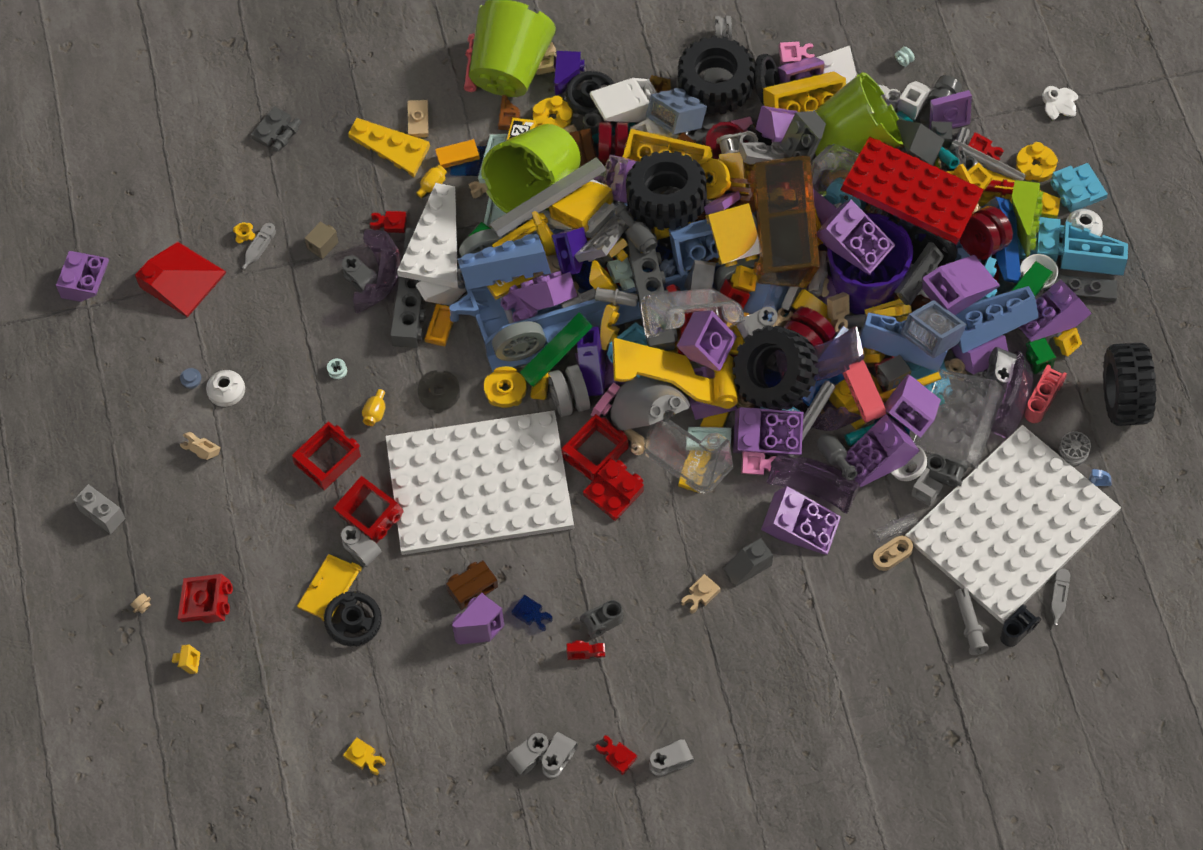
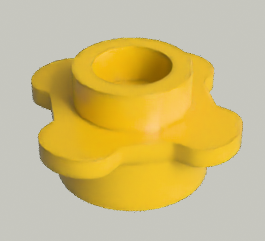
(241, 228)

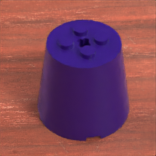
(879, 286)

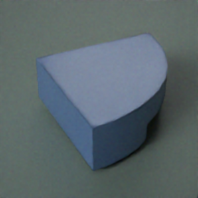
(1100, 478)

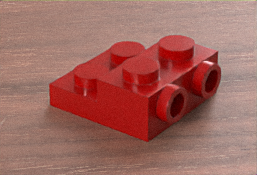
(614, 489)
(205, 598)

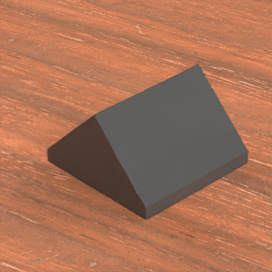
(920, 141)

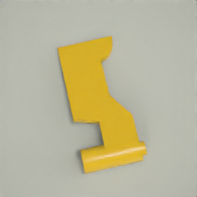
(637, 359)

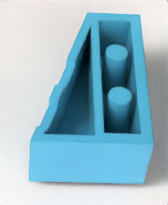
(1091, 252)

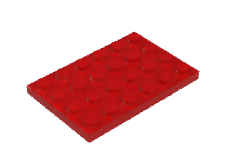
(912, 190)

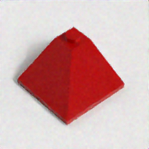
(179, 278)

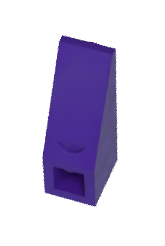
(592, 361)

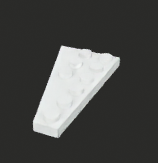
(433, 246)

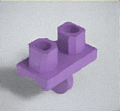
(522, 308)

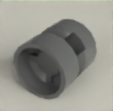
(944, 86)

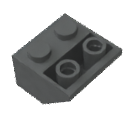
(803, 134)

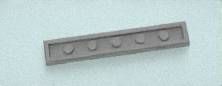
(548, 197)

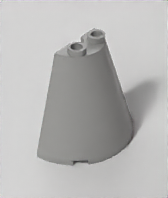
(645, 402)

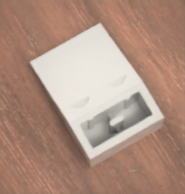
(624, 100)

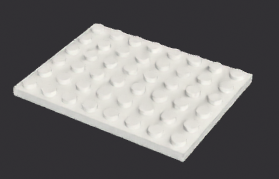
(479, 482)
(1012, 523)

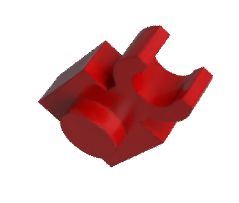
(984, 145)
(392, 221)
(580, 650)
(618, 757)

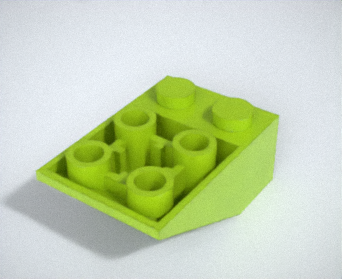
(1027, 207)

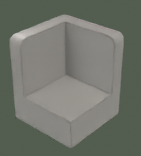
(926, 488)

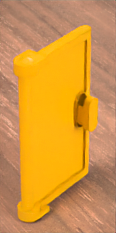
(332, 579)

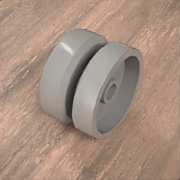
(568, 391)

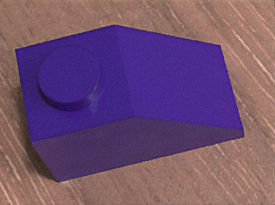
(567, 66)
(566, 246)

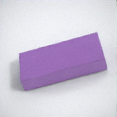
(722, 202)

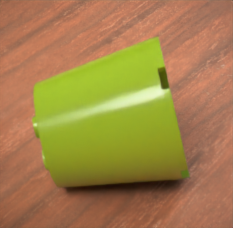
(508, 46)
(856, 115)
(528, 165)

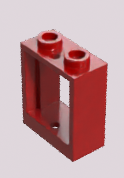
(328, 431)
(580, 462)
(356, 496)

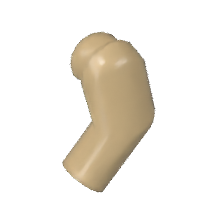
(637, 441)

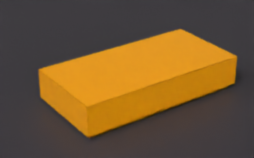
(457, 153)
(439, 326)

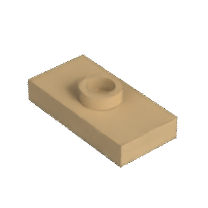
(418, 118)

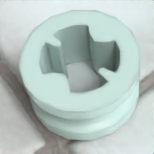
(904, 56)
(334, 363)

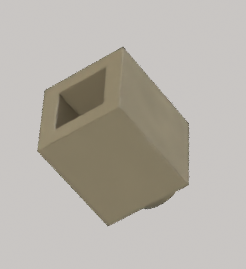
(321, 239)

